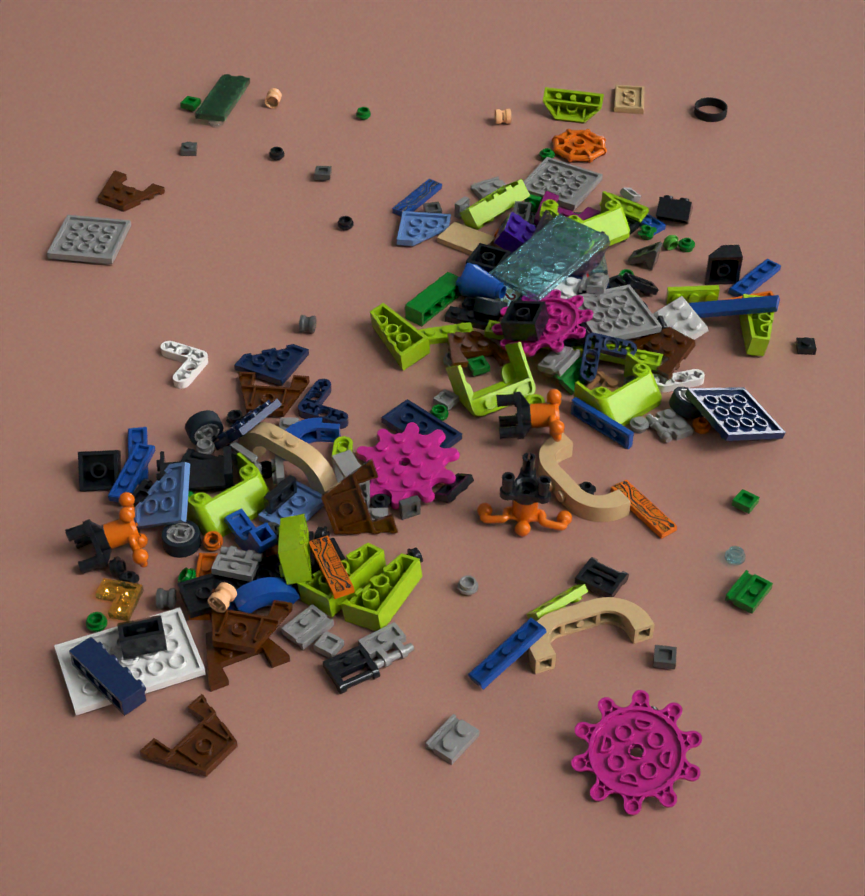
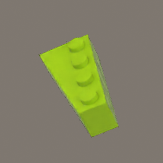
(494, 204)
(756, 330)
(399, 336)
(294, 549)
(360, 567)
(384, 595)

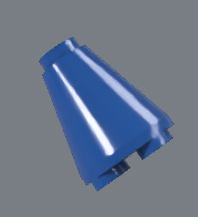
(479, 283)

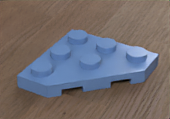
(420, 226)
(166, 499)

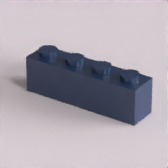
(108, 675)

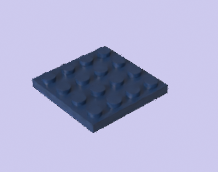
(734, 413)

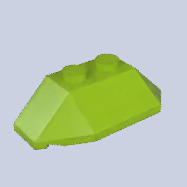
(571, 104)

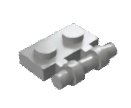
(673, 425)
(236, 563)
(383, 640)

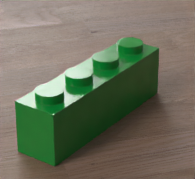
(432, 299)

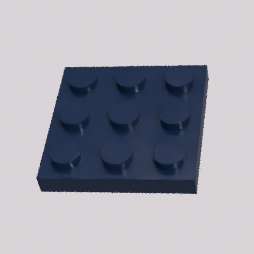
(248, 421)

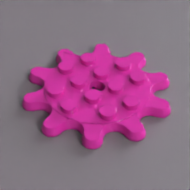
(562, 323)
(424, 469)
(643, 728)

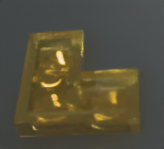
(122, 594)

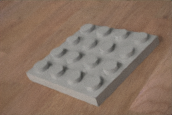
(563, 179)
(89, 239)
(619, 314)

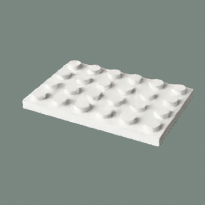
(154, 669)

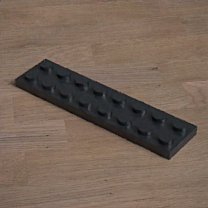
(198, 590)

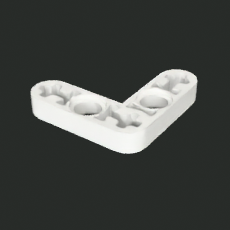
(195, 359)
(690, 379)

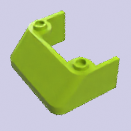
(610, 220)
(515, 378)
(627, 401)
(247, 494)

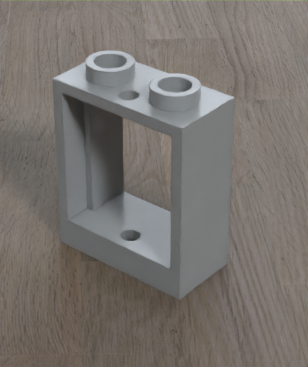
(345, 464)

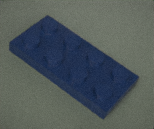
(410, 412)

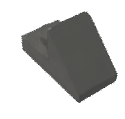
(646, 254)

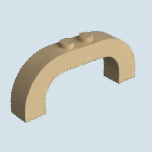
(292, 449)
(582, 504)
(584, 616)

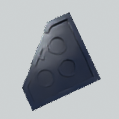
(273, 364)

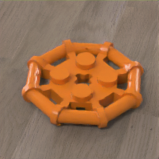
(579, 145)

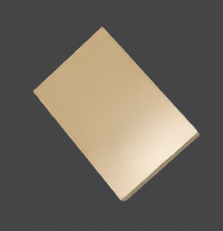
(629, 99)
(464, 238)

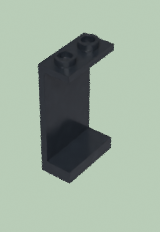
(205, 473)

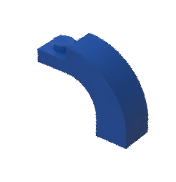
(314, 430)
(247, 535)
(263, 593)

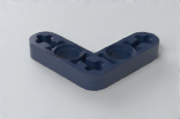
(600, 347)
(312, 408)

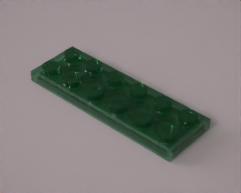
(222, 98)

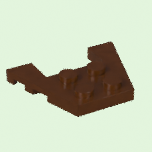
(125, 197)
(671, 344)
(473, 345)
(256, 395)
(348, 508)
(246, 630)
(221, 657)
(201, 749)

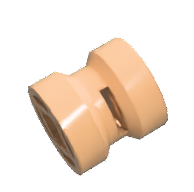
(273, 98)
(502, 116)
(220, 599)

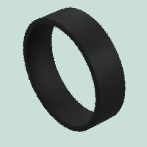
(708, 117)

